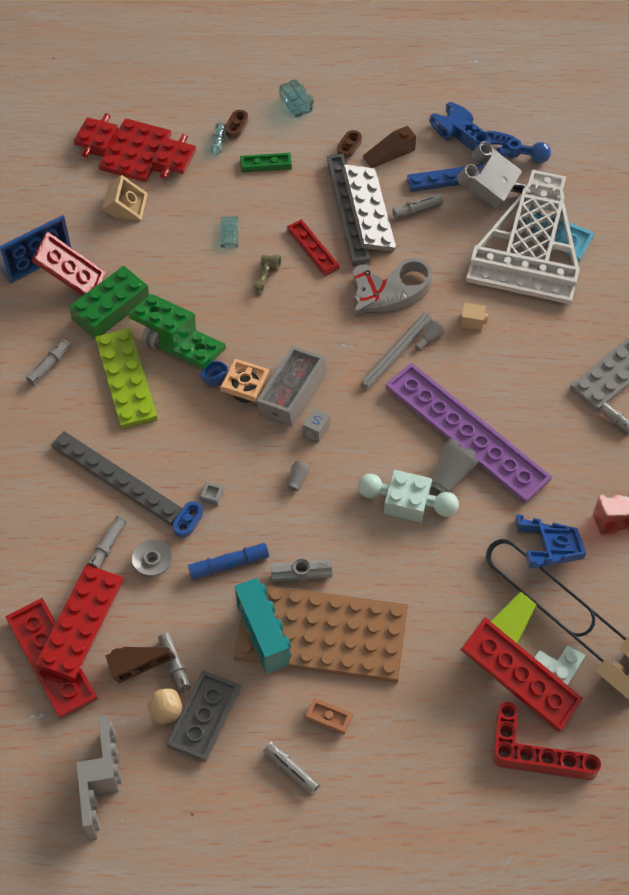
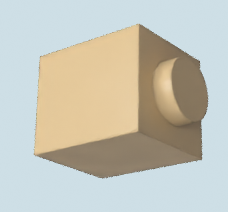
(473, 316)

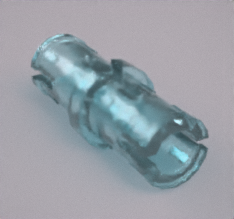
(218, 138)

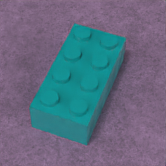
(262, 625)

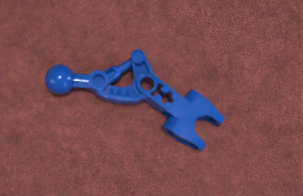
(460, 125)

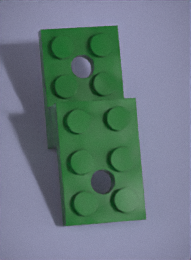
(177, 331)

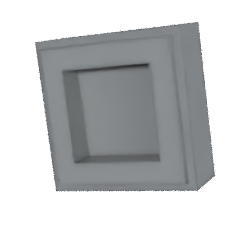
(211, 493)

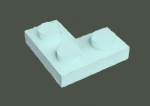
(565, 666)

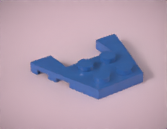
(559, 542)

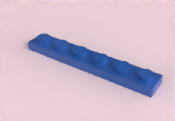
(435, 179)

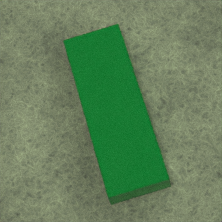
(266, 162)

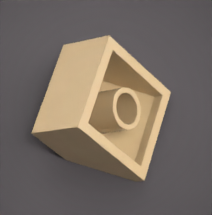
(124, 200)

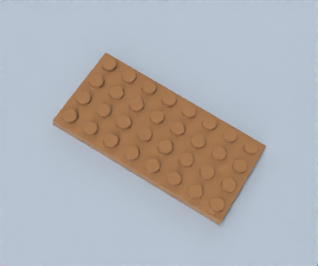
(335, 633)

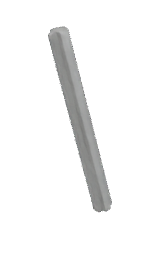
(396, 350)

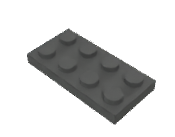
(204, 716)

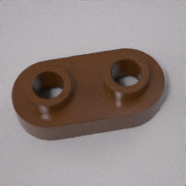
(236, 123)
(349, 143)

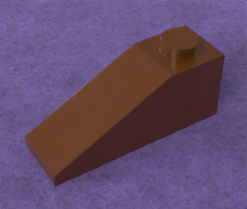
(393, 146)
(133, 661)

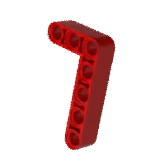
(536, 753)

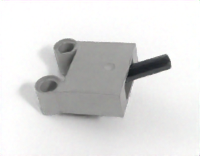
(495, 177)

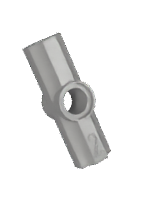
(289, 571)

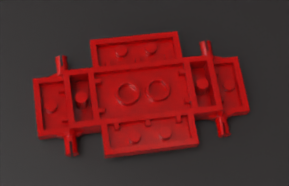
(134, 148)

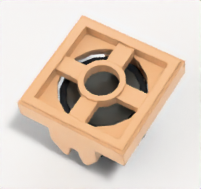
(245, 384)

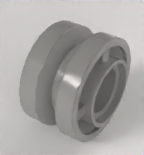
(150, 338)

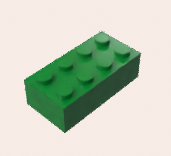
(109, 302)

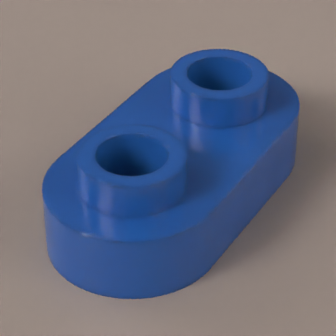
(186, 520)

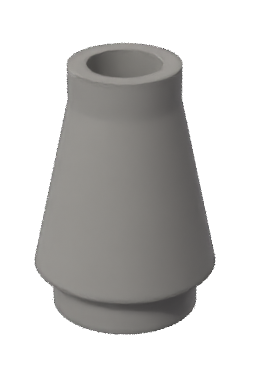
(298, 473)

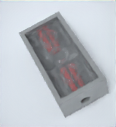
(292, 385)

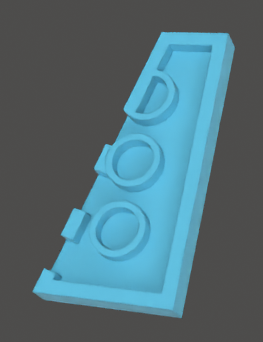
(580, 236)

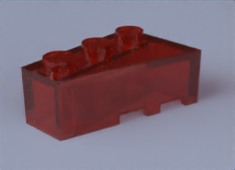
(612, 514)

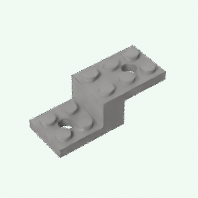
(98, 777)

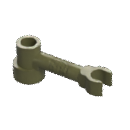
(269, 262)

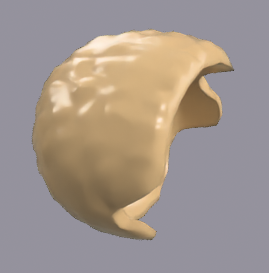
(165, 706)

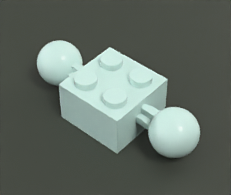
(408, 495)

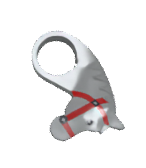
(389, 294)

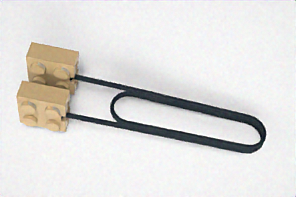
(609, 670)

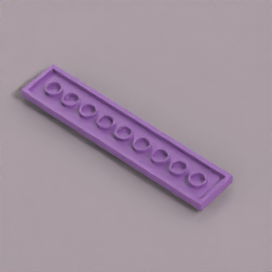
(459, 423)

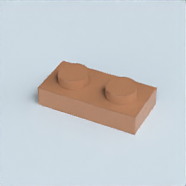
(329, 716)

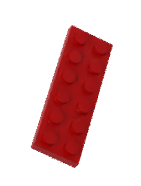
(79, 622)
(32, 629)
(521, 674)

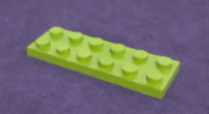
(126, 378)

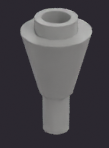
(433, 331)

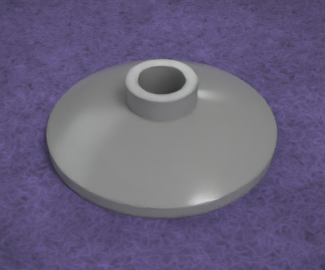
(152, 550)

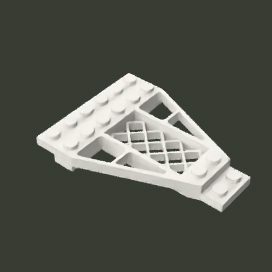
(530, 274)

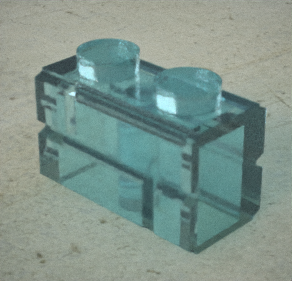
(296, 98)

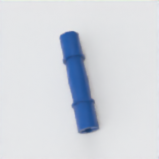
(228, 561)

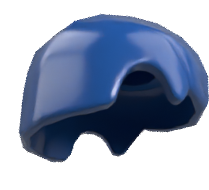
(214, 373)

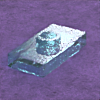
(229, 232)

